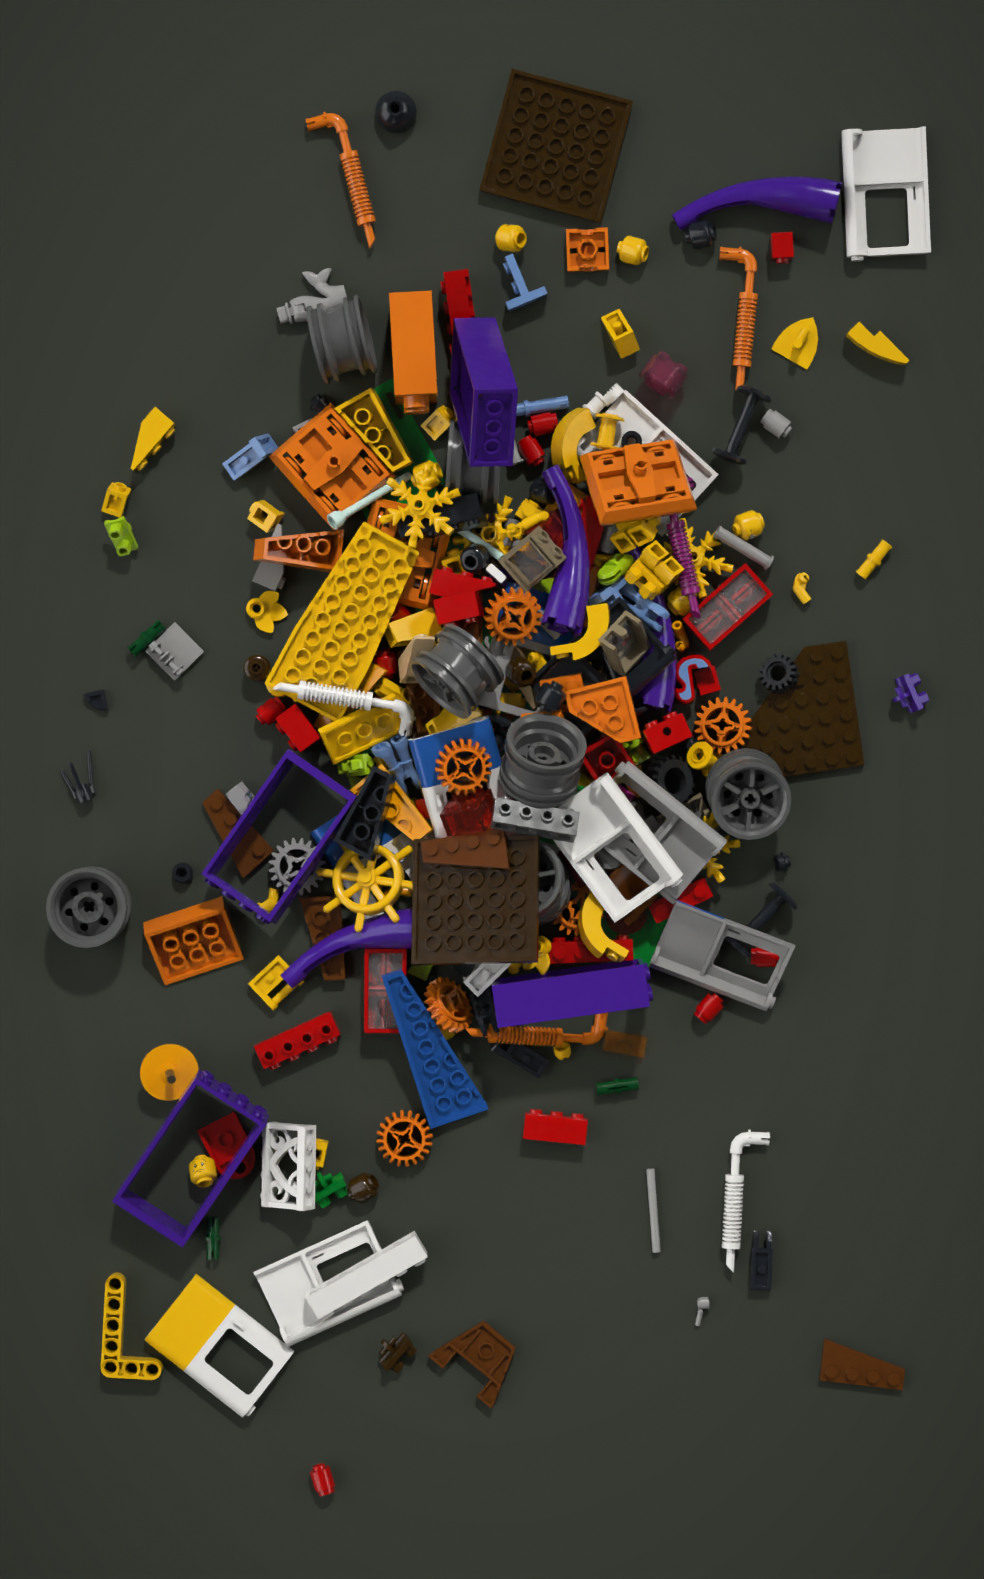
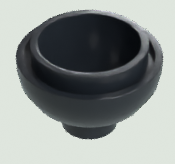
(398, 121)

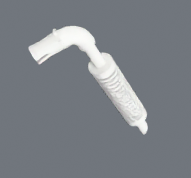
(350, 698)
(734, 1191)

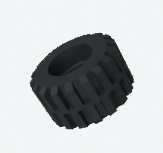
(678, 775)

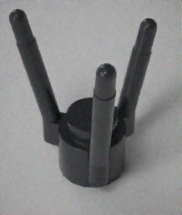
(81, 792)

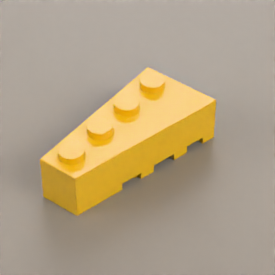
(371, 421)

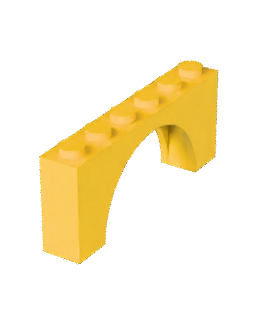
(400, 634)

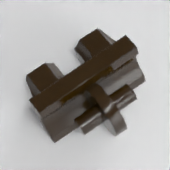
(393, 1351)

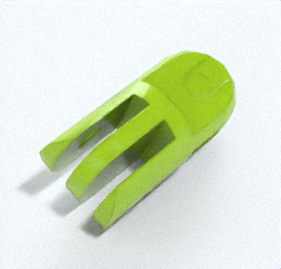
(615, 568)

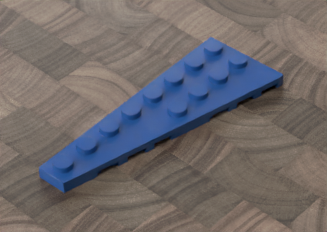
(438, 1074)

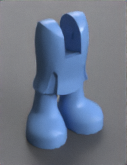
(645, 608)
(401, 768)

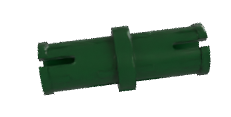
(146, 638)
(617, 1086)
(212, 1237)

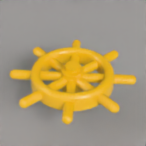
(368, 880)

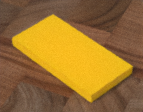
(359, 731)

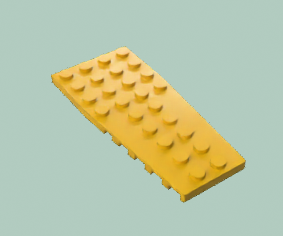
(346, 618)

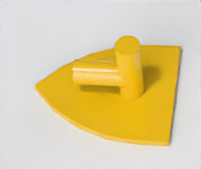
(798, 342)

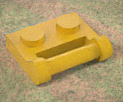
(270, 978)

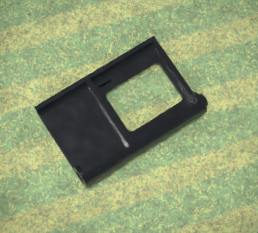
(637, 678)

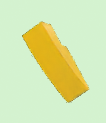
(876, 345)

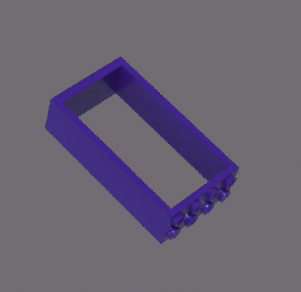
(483, 392)
(247, 820)
(571, 992)
(152, 1215)

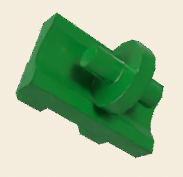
(328, 1184)

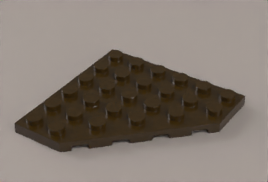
(815, 721)

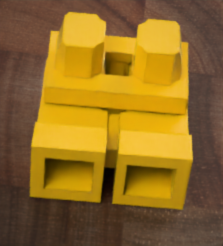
(634, 534)
(651, 572)

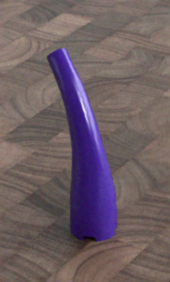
(794, 195)
(570, 588)
(661, 690)
(376, 933)

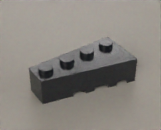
(464, 514)
(367, 816)

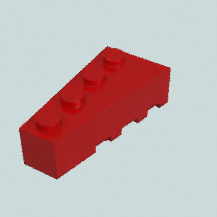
(459, 297)

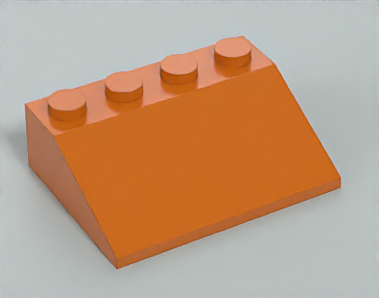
(193, 940)

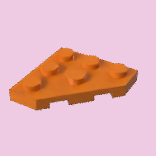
(607, 708)

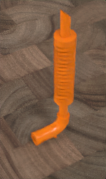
(351, 170)
(746, 311)
(544, 1035)

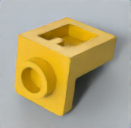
(438, 422)
(116, 499)

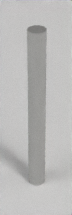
(653, 1211)

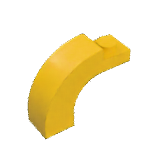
(566, 440)
(598, 624)
(592, 934)

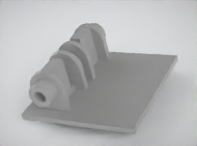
(174, 651)

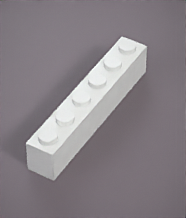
(366, 1275)

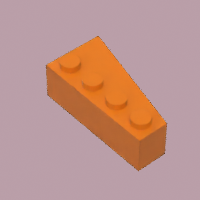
(308, 550)

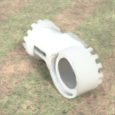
(600, 402)

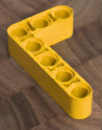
(117, 1336)

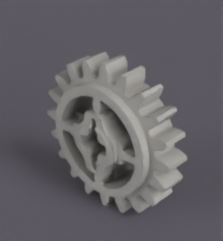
(284, 853)

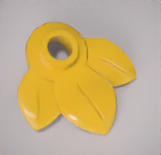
(269, 611)
(543, 964)

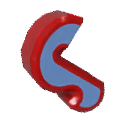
(684, 676)

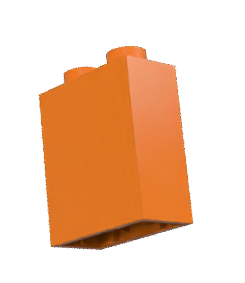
(413, 350)

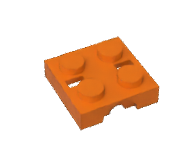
(587, 245)

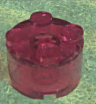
(663, 374)

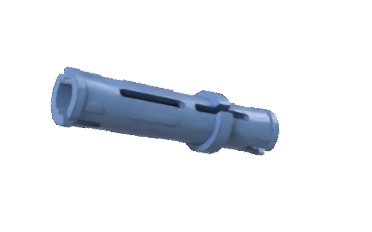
(544, 405)

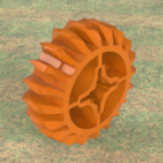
(475, 780)
(412, 1143)

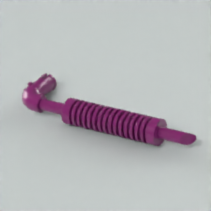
(682, 556)

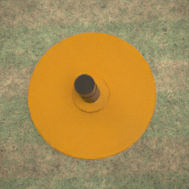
(168, 1071)

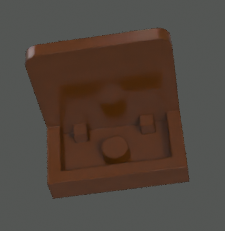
(629, 886)

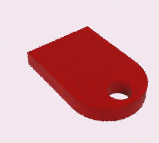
(223, 1140)

